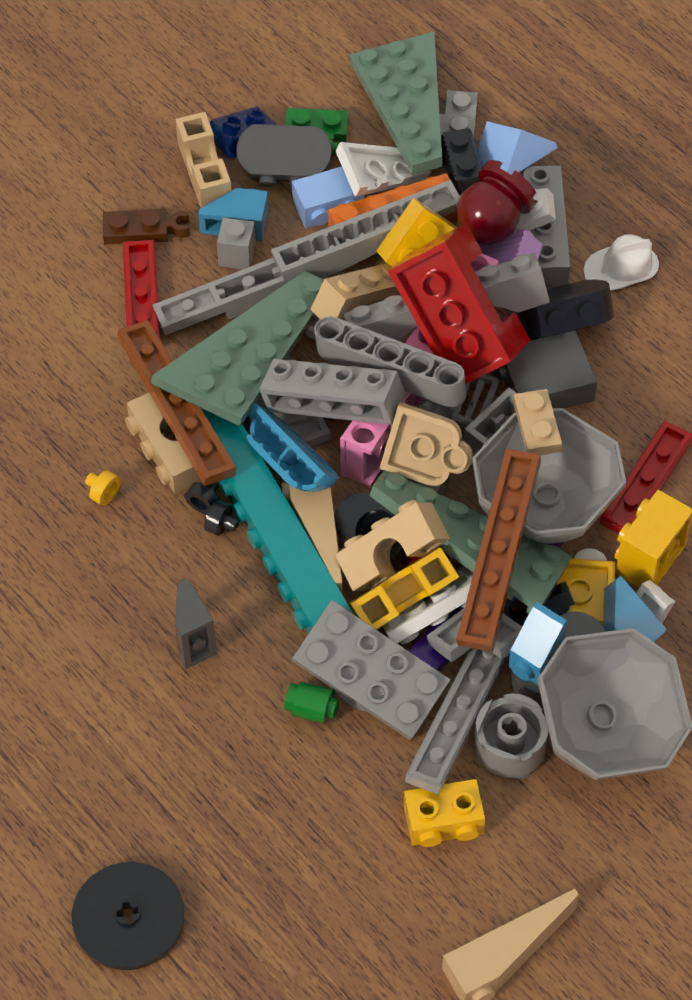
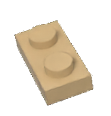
(537, 422)

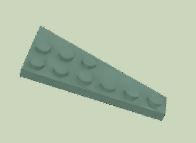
(405, 94)
(232, 362)
(537, 563)

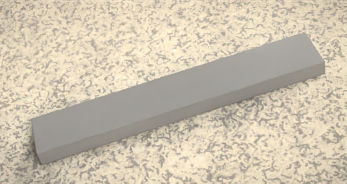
(454, 720)

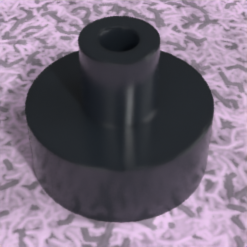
(201, 496)
(220, 518)

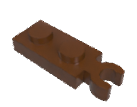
(143, 225)

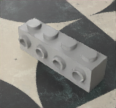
(555, 251)
(332, 391)

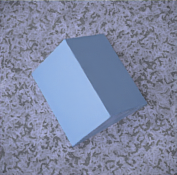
(512, 147)

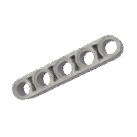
(418, 370)

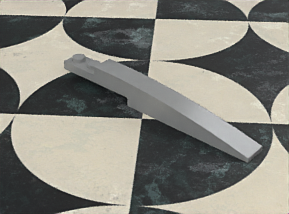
(317, 253)

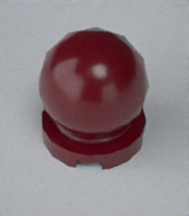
(495, 203)

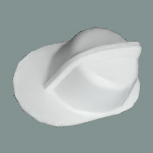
(623, 263)

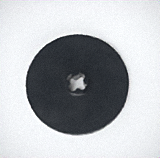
(155, 922)

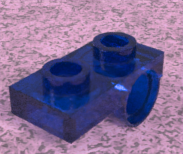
(230, 127)

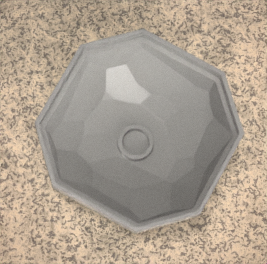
(570, 484)
(614, 704)

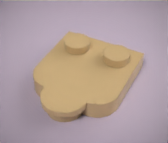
(425, 446)

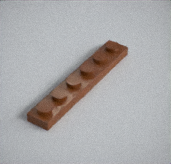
(184, 418)
(499, 550)

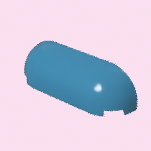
(288, 452)

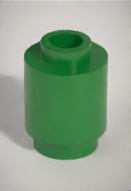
(311, 702)

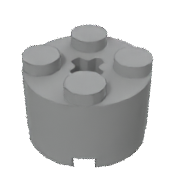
(511, 736)

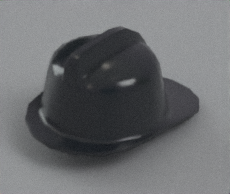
(358, 514)

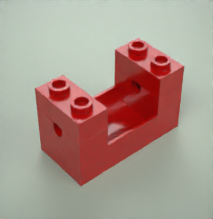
(454, 306)

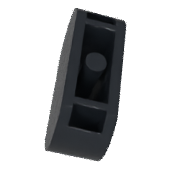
(569, 309)

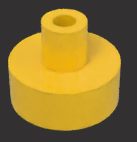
(103, 487)

